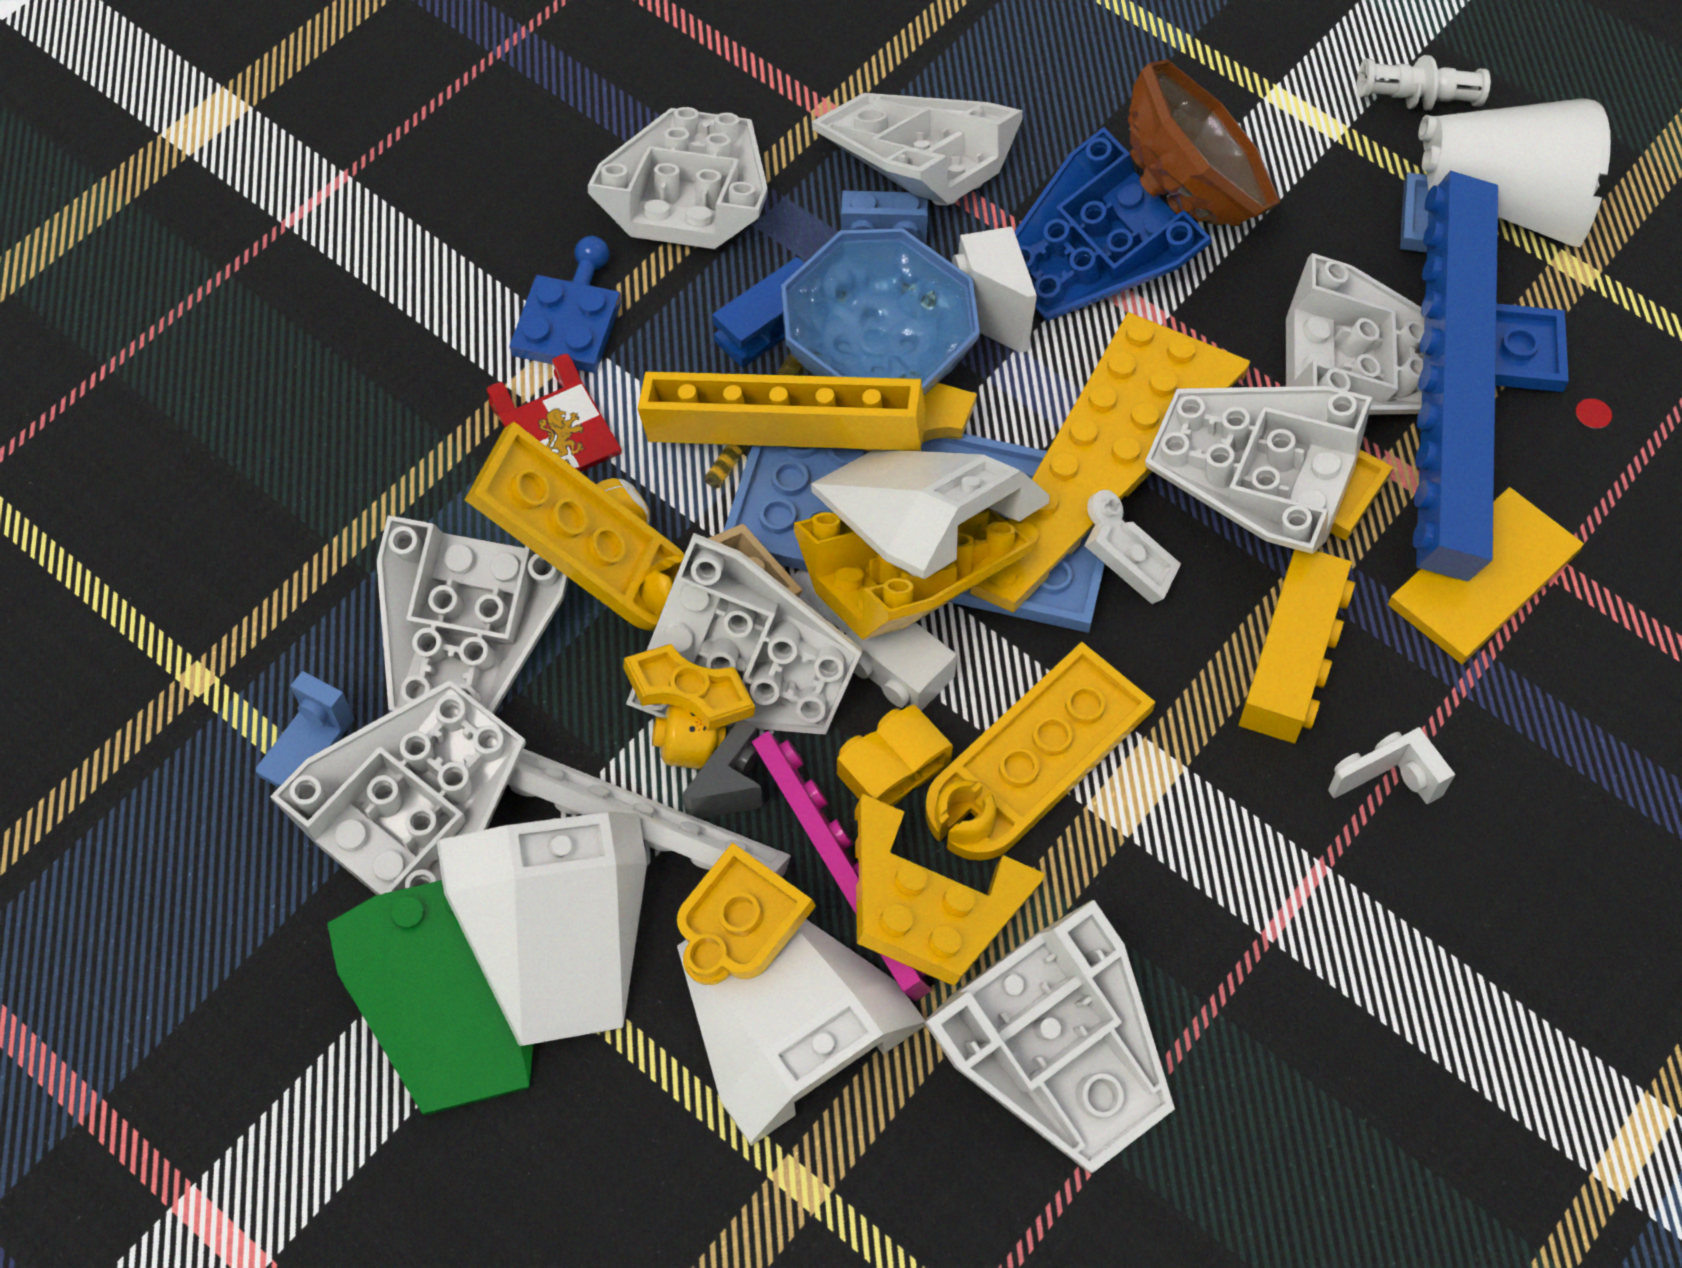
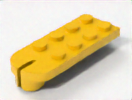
(576, 527)
(1034, 755)

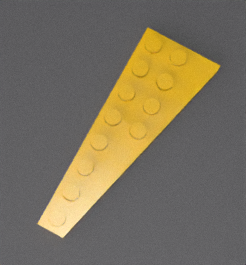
(1107, 442)

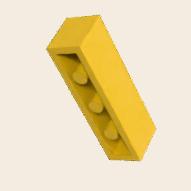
(1296, 645)

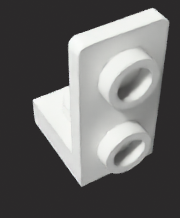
(1414, 754)

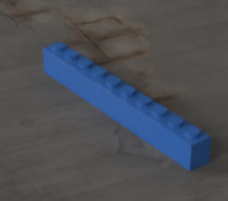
(1458, 379)

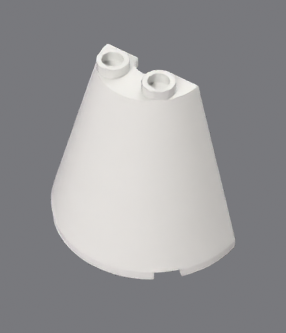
(1537, 155)

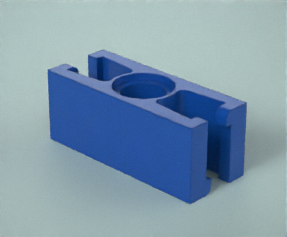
(755, 318)

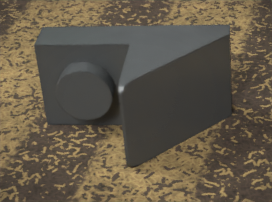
(722, 782)

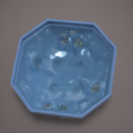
(879, 309)

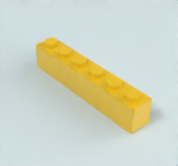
(783, 410)

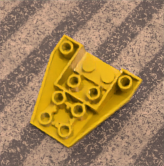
(883, 598)

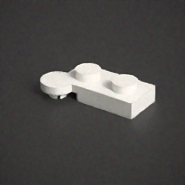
(1128, 548)

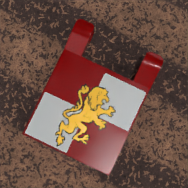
(561, 420)

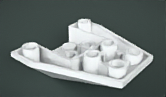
(684, 179)
(1354, 337)
(1265, 455)
(914, 501)
(459, 611)
(740, 617)
(402, 786)
(551, 918)
(795, 1026)

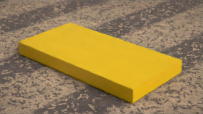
(1465, 614)

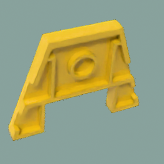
(921, 914)

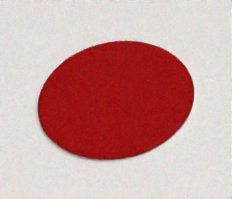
(1593, 413)

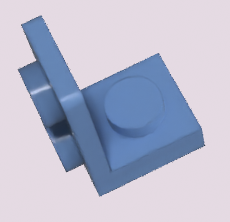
(319, 724)

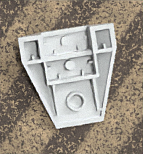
(924, 143)
(1061, 1039)

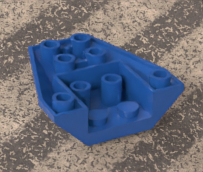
(1100, 231)

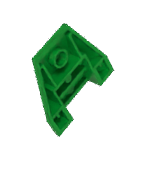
(428, 999)

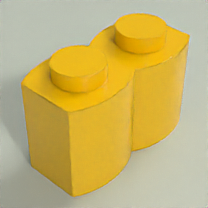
(895, 757)

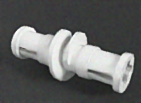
(1423, 82)

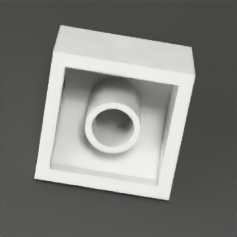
(1001, 285)

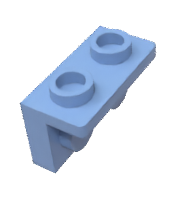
(885, 211)

